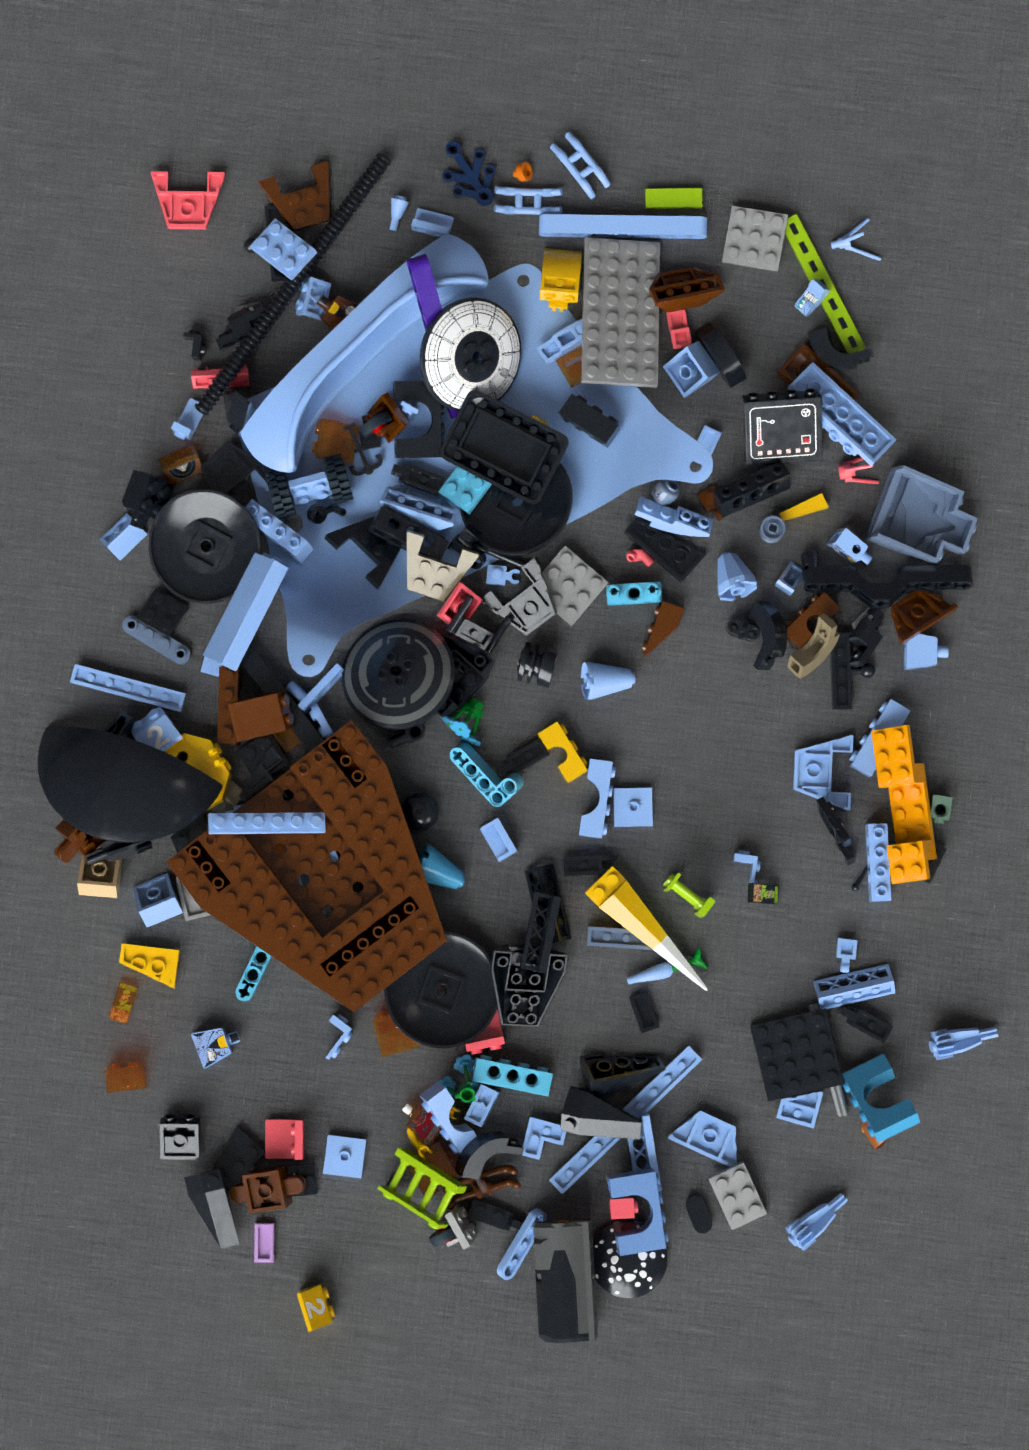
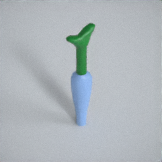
(665, 970)

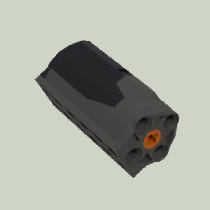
(565, 1280)

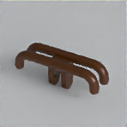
(483, 1185)

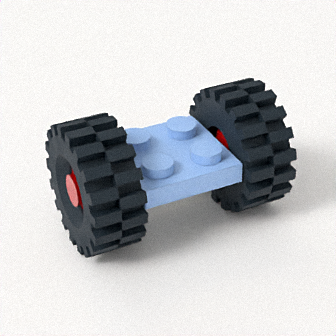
(309, 487)

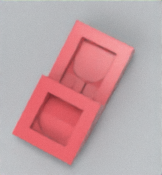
(678, 329)

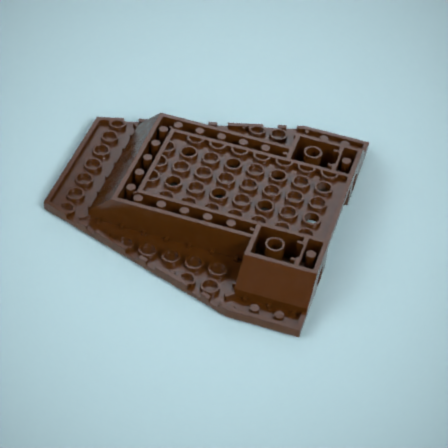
(258, 893)

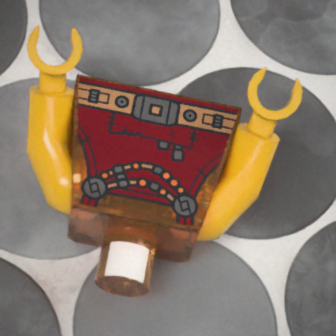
(421, 1128)

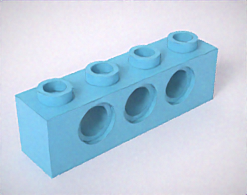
(540, 1086)

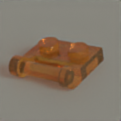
(573, 372)

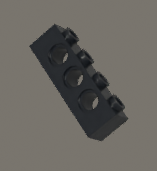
(751, 489)
(398, 536)

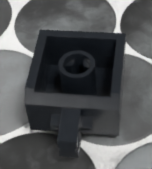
(145, 497)

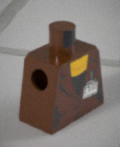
(334, 310)

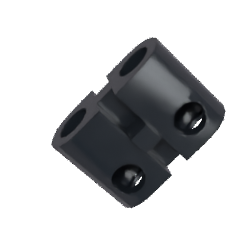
(742, 630)

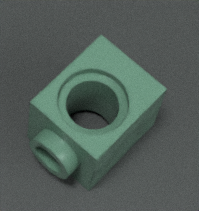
(946, 803)

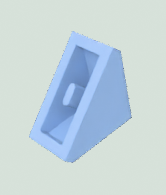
(790, 578)

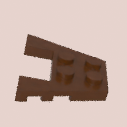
(304, 206)

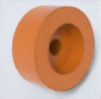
(523, 172)

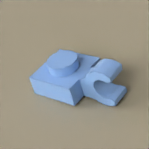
(846, 950)

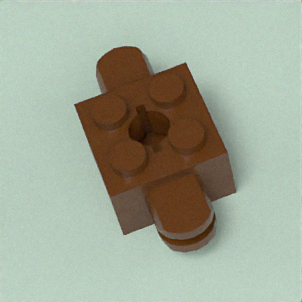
(74, 842)
(267, 1189)

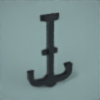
(368, 469)

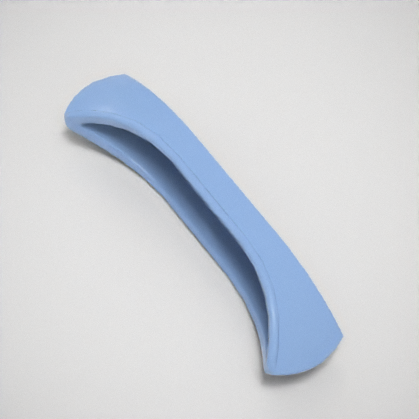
(292, 408)

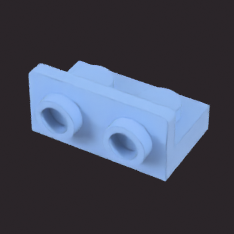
(310, 293)

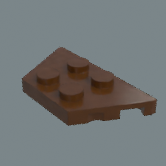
(918, 613)

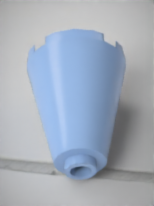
(604, 679)

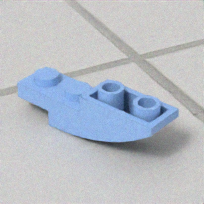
(561, 342)
(674, 521)

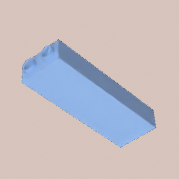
(246, 610)

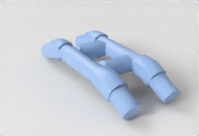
(580, 176)
(520, 192)

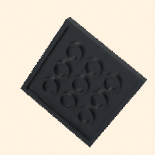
(797, 1054)

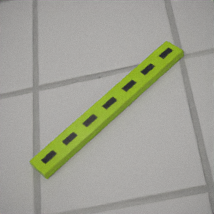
(815, 269)

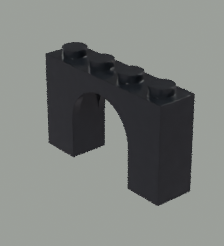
(429, 444)

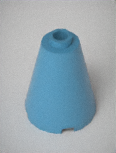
(439, 869)

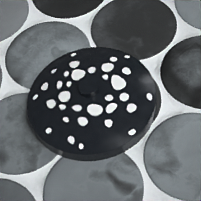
(628, 1274)

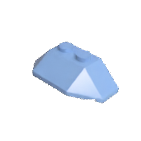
(421, 507)

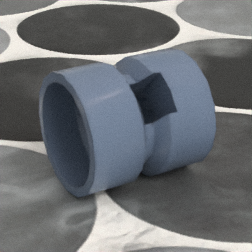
(772, 529)

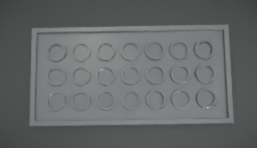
(620, 313)

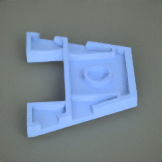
(814, 771)

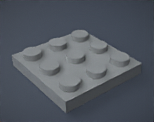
(755, 238)
(572, 585)

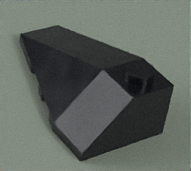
(237, 410)
(593, 1117)

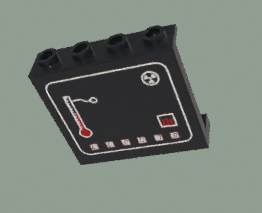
(782, 427)

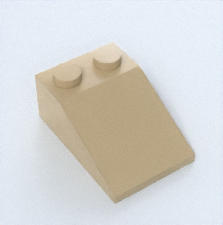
(99, 878)

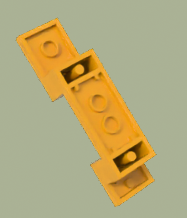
(908, 803)

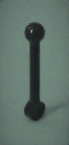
(855, 887)

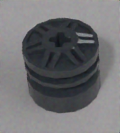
(537, 664)

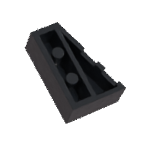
(589, 420)

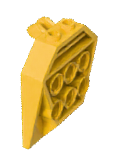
(205, 757)

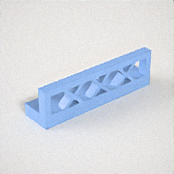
(855, 990)
(648, 1145)

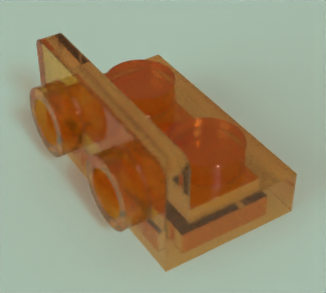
(125, 1078)

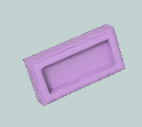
(264, 1242)

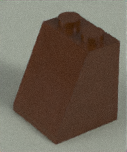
(261, 714)

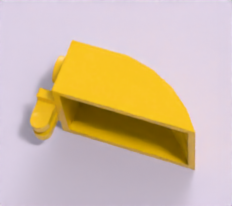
(560, 277)

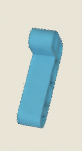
(484, 772)
(260, 968)

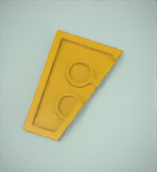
(152, 961)

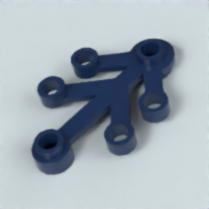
(471, 176)

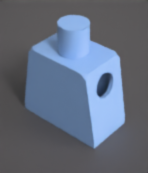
(923, 652)

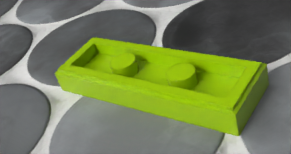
(673, 198)

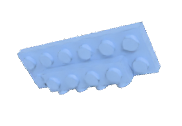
(844, 417)

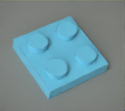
(464, 489)

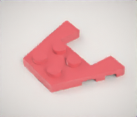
(187, 208)

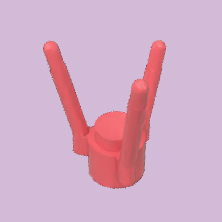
(847, 470)

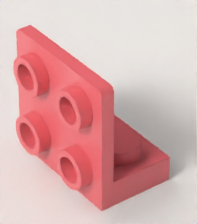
(284, 1139)

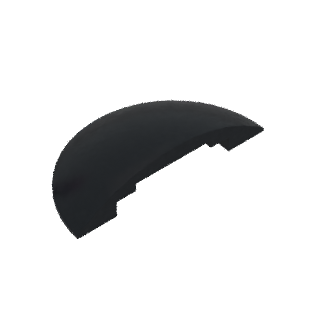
(120, 785)

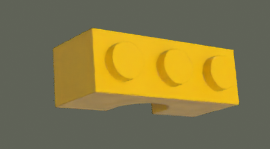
(556, 737)

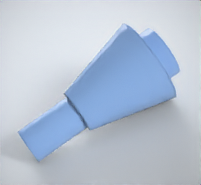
(398, 207)

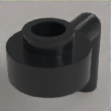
(321, 512)

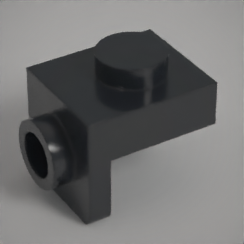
(198, 347)

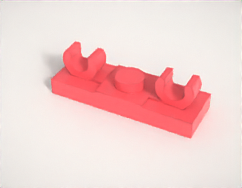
(204, 378)

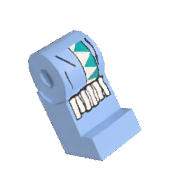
(812, 297)

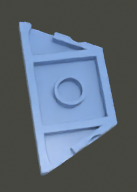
(708, 1137)

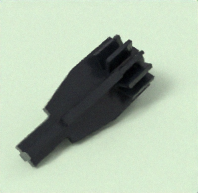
(116, 851)

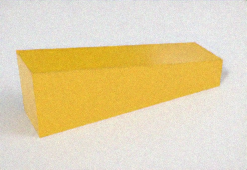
(807, 507)

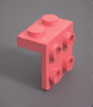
(490, 1037)

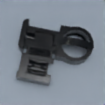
(466, 541)

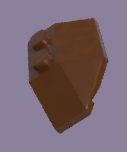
(685, 288)

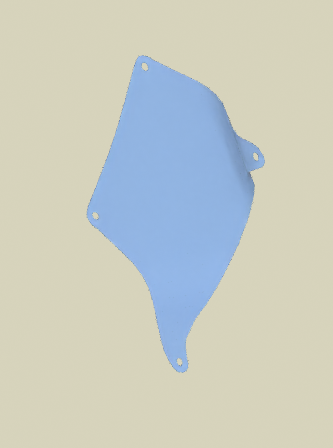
(330, 590)

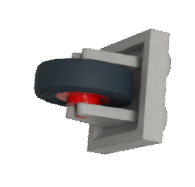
(458, 1229)

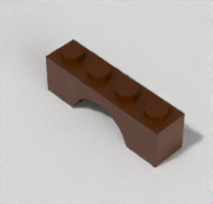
(229, 691)

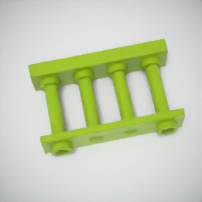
(701, 905)
(436, 1176)

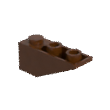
(666, 623)

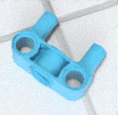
(619, 593)

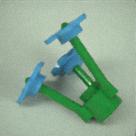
(473, 709)
(468, 1090)

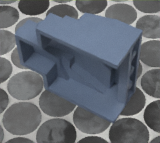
(920, 516)

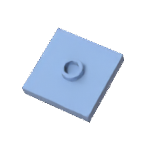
(633, 807)
(344, 1156)

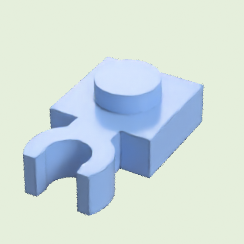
(498, 575)

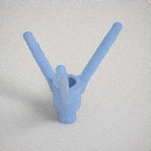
(845, 241)

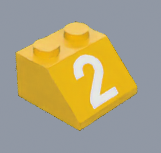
(315, 1306)

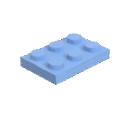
(283, 249)

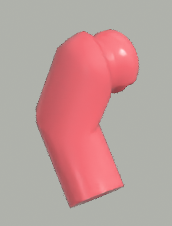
(639, 555)

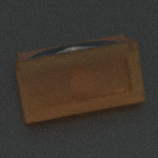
(181, 464)

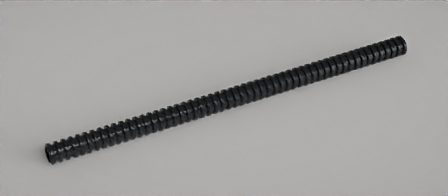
(291, 286)

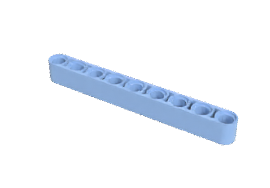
(623, 226)

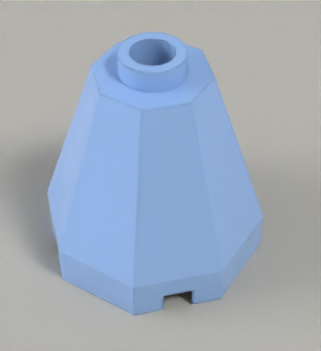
(734, 577)

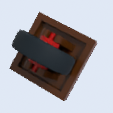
(384, 419)

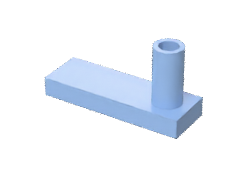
(307, 700)

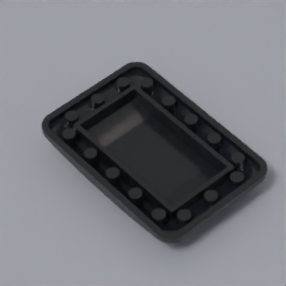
(504, 447)

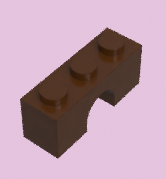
(797, 631)

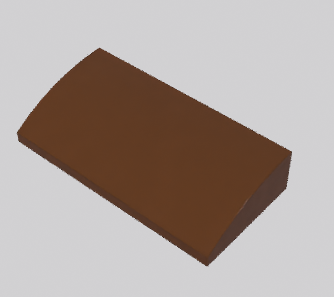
(801, 360)

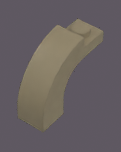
(816, 649)

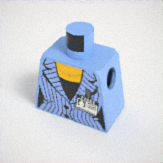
(844, 541)
(214, 1045)

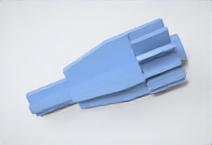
(955, 1041)
(813, 1223)

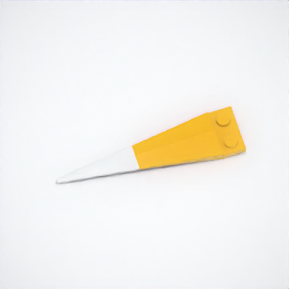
(620, 901)

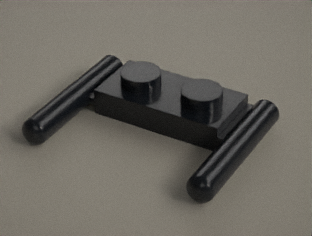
(474, 632)

